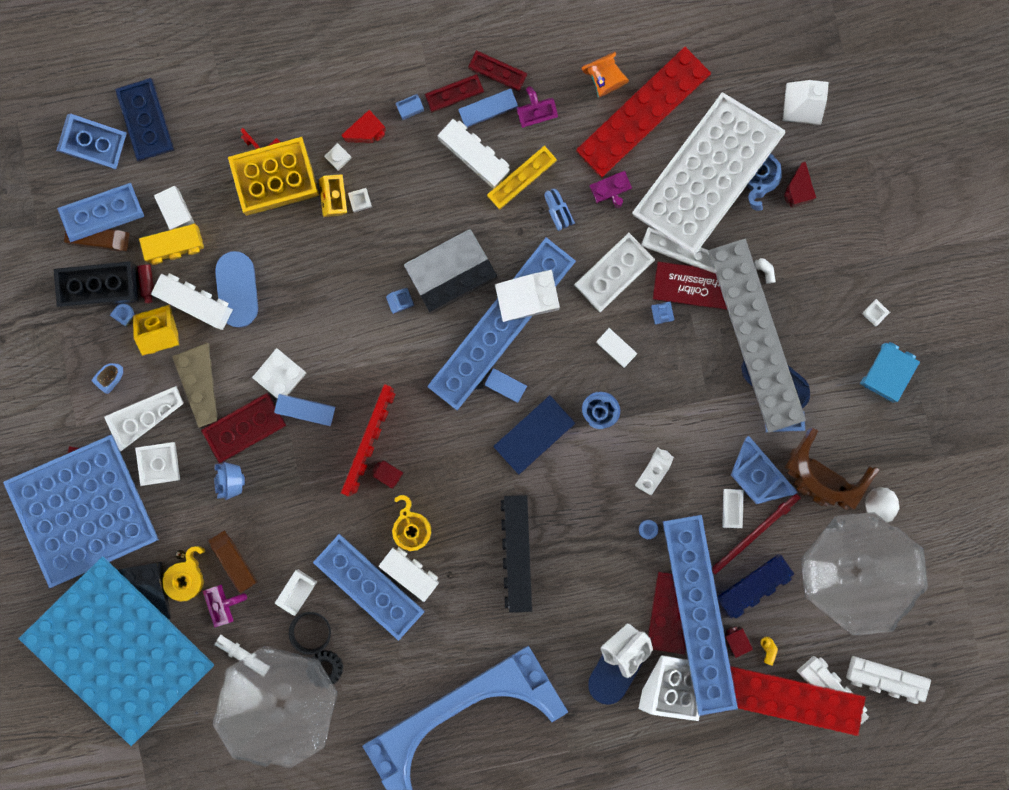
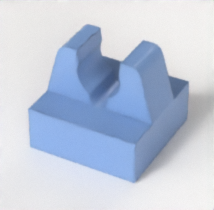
(662, 313)

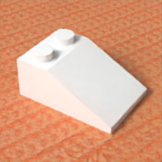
(527, 296)

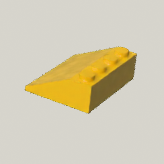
(273, 176)

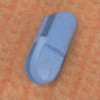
(558, 210)

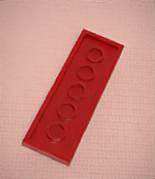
(366, 449)

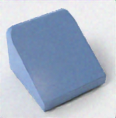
(399, 300)

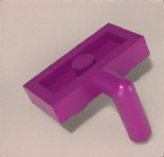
(536, 111)
(611, 188)
(219, 605)

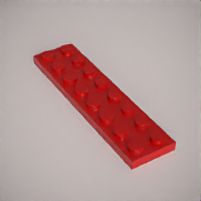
(643, 112)
(798, 701)

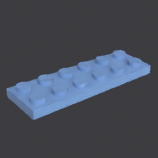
(368, 587)

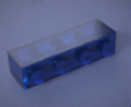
(754, 586)

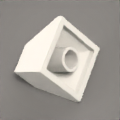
(805, 101)

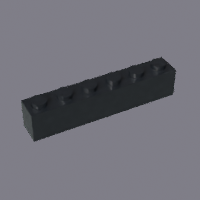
(518, 553)

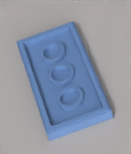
(100, 212)

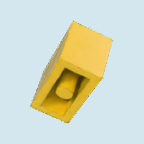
(332, 195)

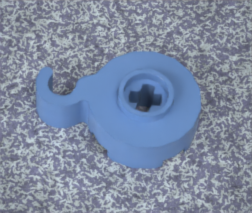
(764, 183)

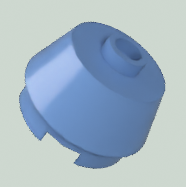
(601, 410)
(228, 480)

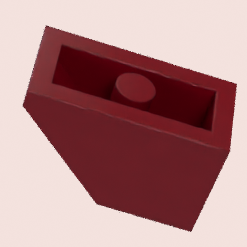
(800, 187)

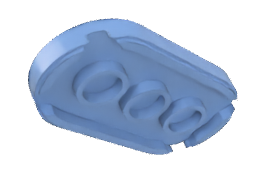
(237, 287)

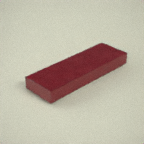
(497, 71)
(454, 93)

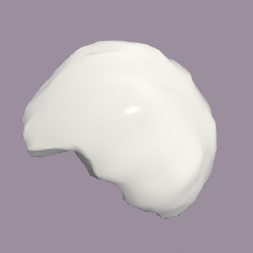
(883, 503)

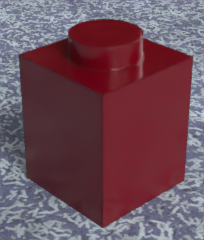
(387, 473)
(737, 641)

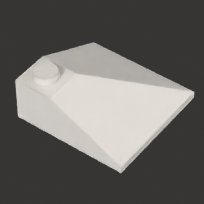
(670, 690)

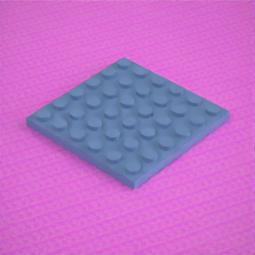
(80, 510)

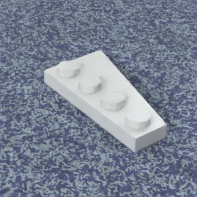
(140, 417)

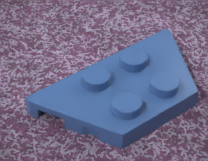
(759, 475)

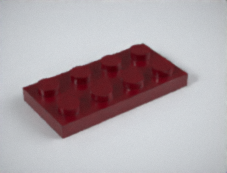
(665, 620)

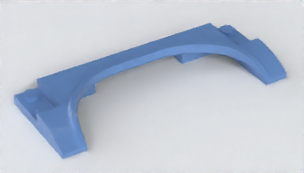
(514, 677)

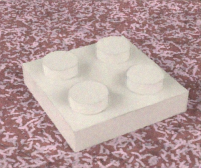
(279, 374)
(157, 464)

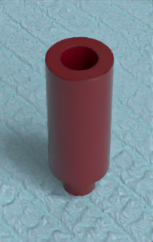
(145, 282)

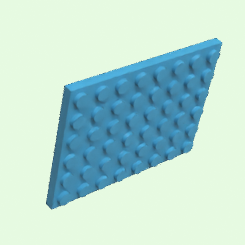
(116, 651)

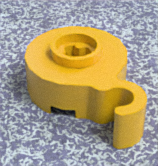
(402, 525)
(190, 571)

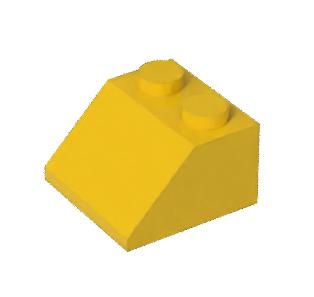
(155, 330)

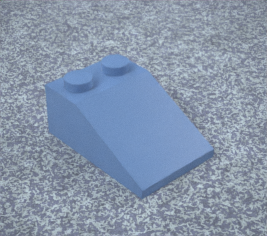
(91, 141)

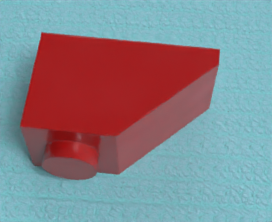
(365, 130)

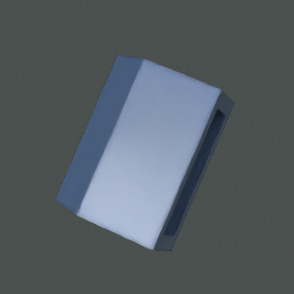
(409, 107)

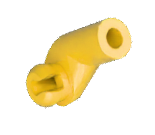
(770, 649)

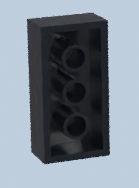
(96, 285)

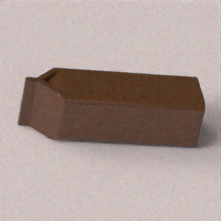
(108, 240)
(232, 562)

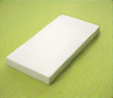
(614, 272)

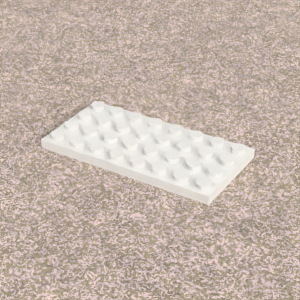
(708, 173)

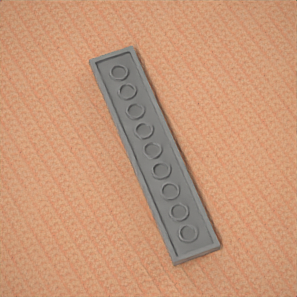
(756, 335)

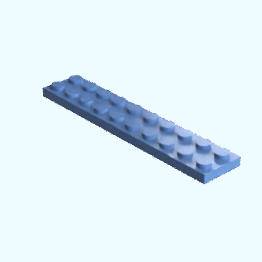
(492, 335)
(700, 615)

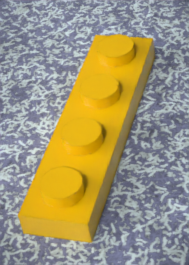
(521, 177)

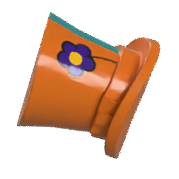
(605, 74)

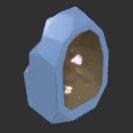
(108, 377)

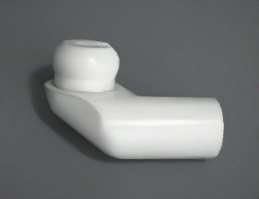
(767, 268)

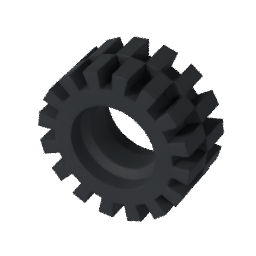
(334, 660)

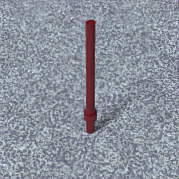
(782, 509)

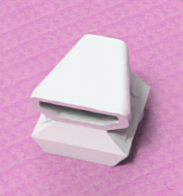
(627, 649)

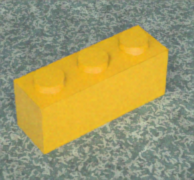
(171, 244)

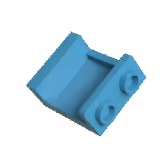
(890, 372)

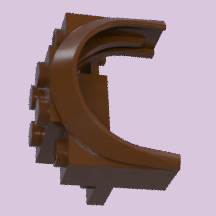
(822, 482)

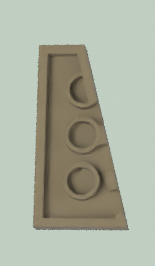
(196, 377)

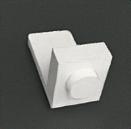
(655, 471)

